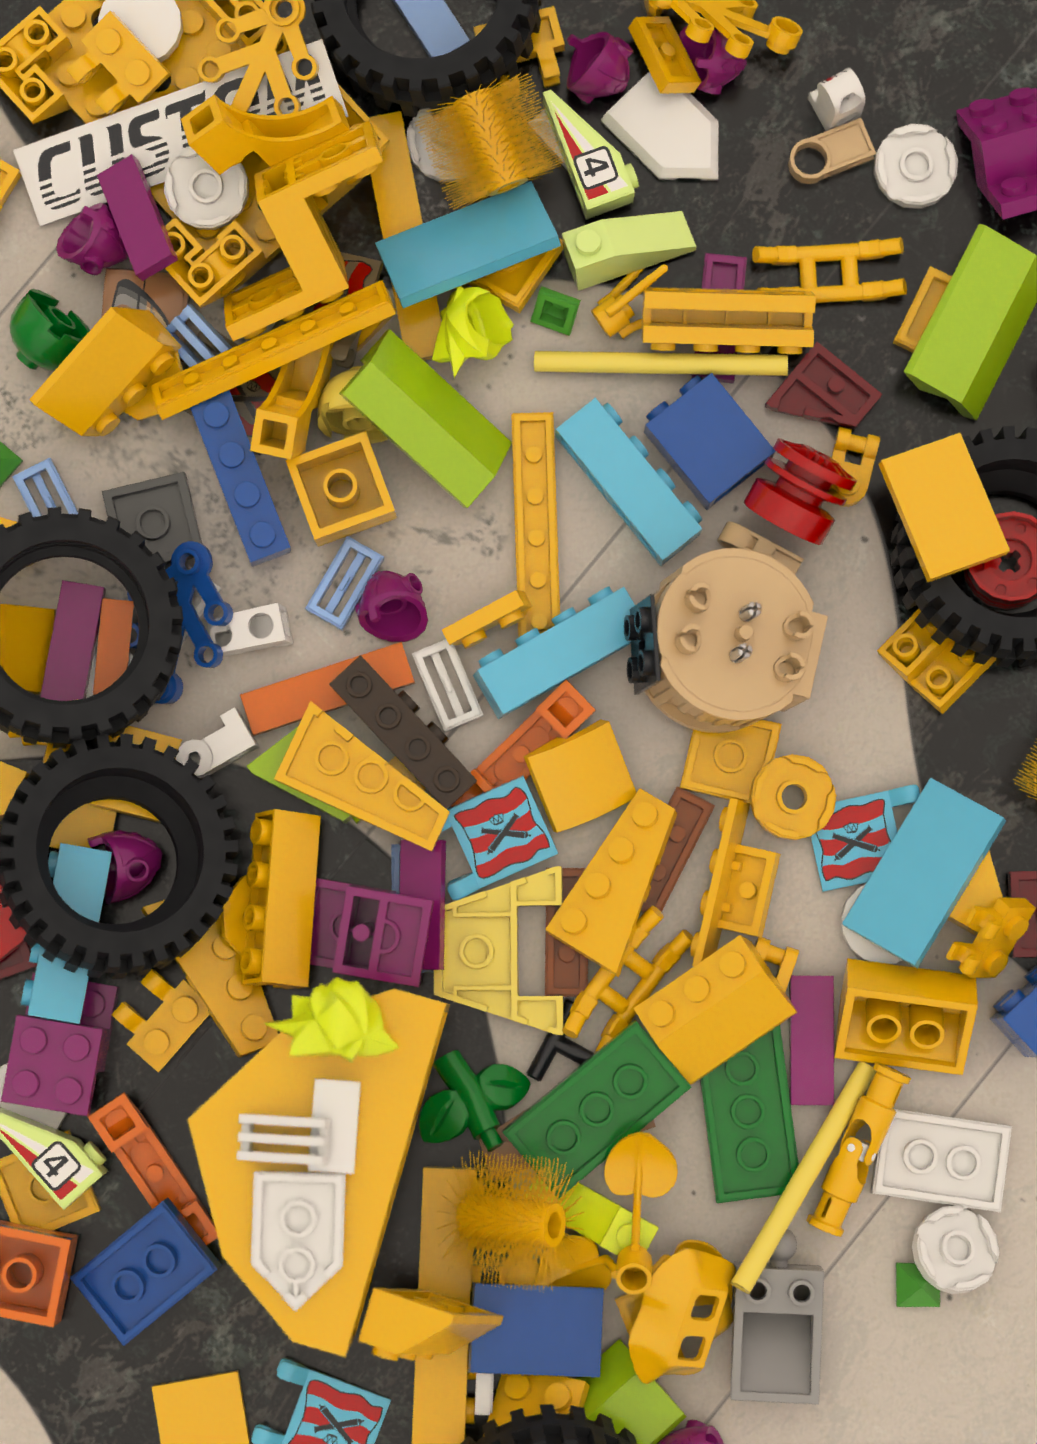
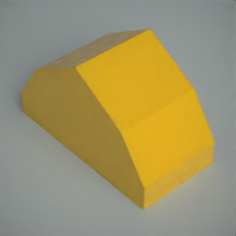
(388, 1113)

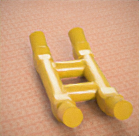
(848, 255)
(650, 977)

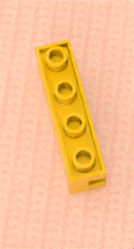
(728, 318)
(280, 899)

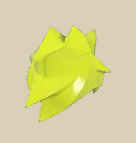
(471, 327)
(336, 1022)

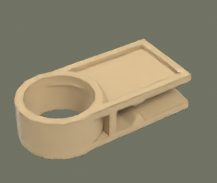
(841, 148)
(737, 536)

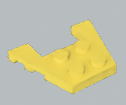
(483, 952)

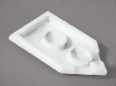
(666, 132)
(297, 1230)

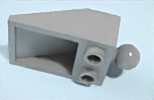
(778, 1335)

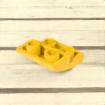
(929, 666)
(580, 776)

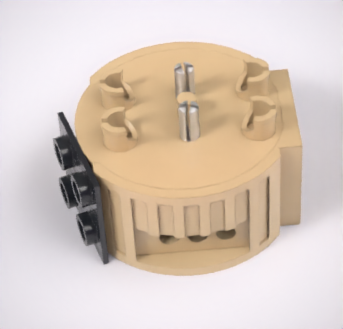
(725, 641)

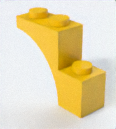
(228, 135)
(285, 415)

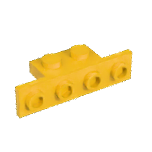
(739, 885)

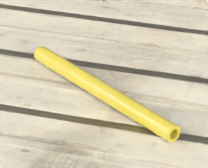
(661, 363)
(803, 1178)

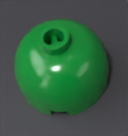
(43, 331)

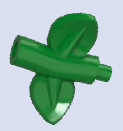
(470, 1100)

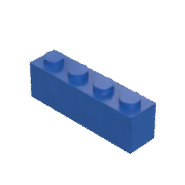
(240, 479)

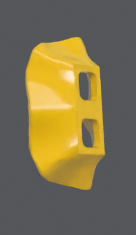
(667, 1314)

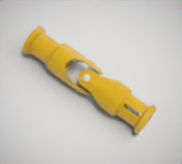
(850, 1168)

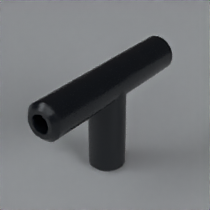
(557, 1044)

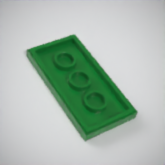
(597, 1106)
(750, 1122)

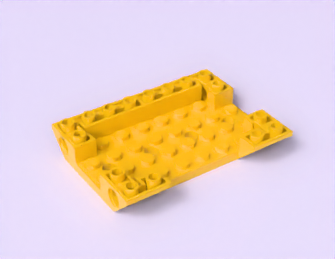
(37, 82)

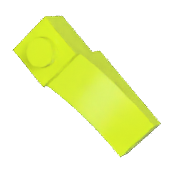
(602, 1219)

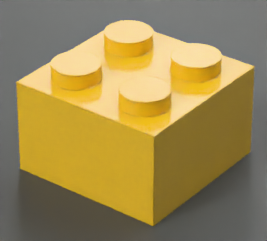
(341, 489)

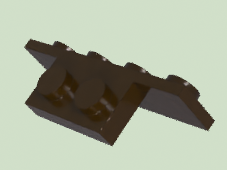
(403, 732)

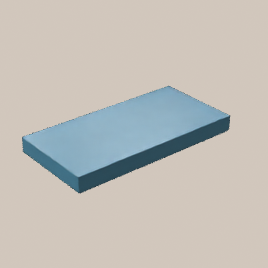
(467, 244)
(924, 872)

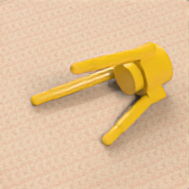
(613, 309)

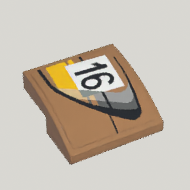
(157, 294)

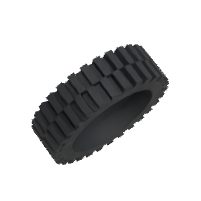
(1004, 467)
(166, 791)

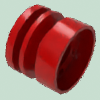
(800, 491)
(1009, 589)

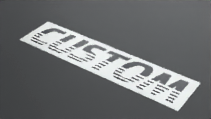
(65, 167)

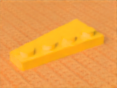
(350, 776)
(608, 897)
(216, 976)

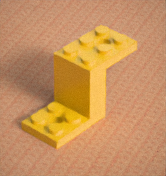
(314, 258)

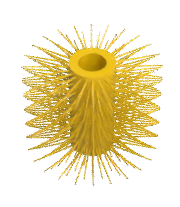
(487, 137)
(510, 1220)

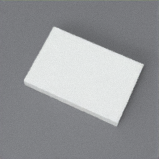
(943, 1160)

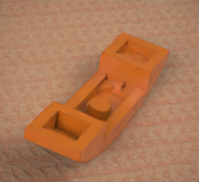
(555, 717)
(149, 1162)

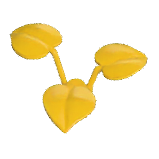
(636, 1167)

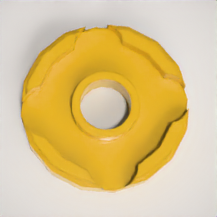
(768, 803)

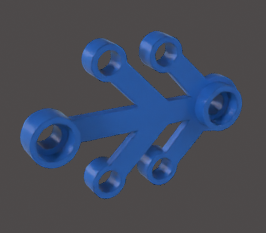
(187, 581)

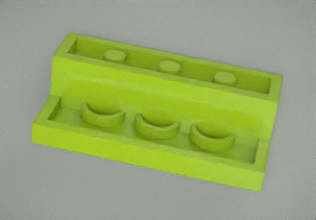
(976, 322)
(427, 419)
(628, 1401)

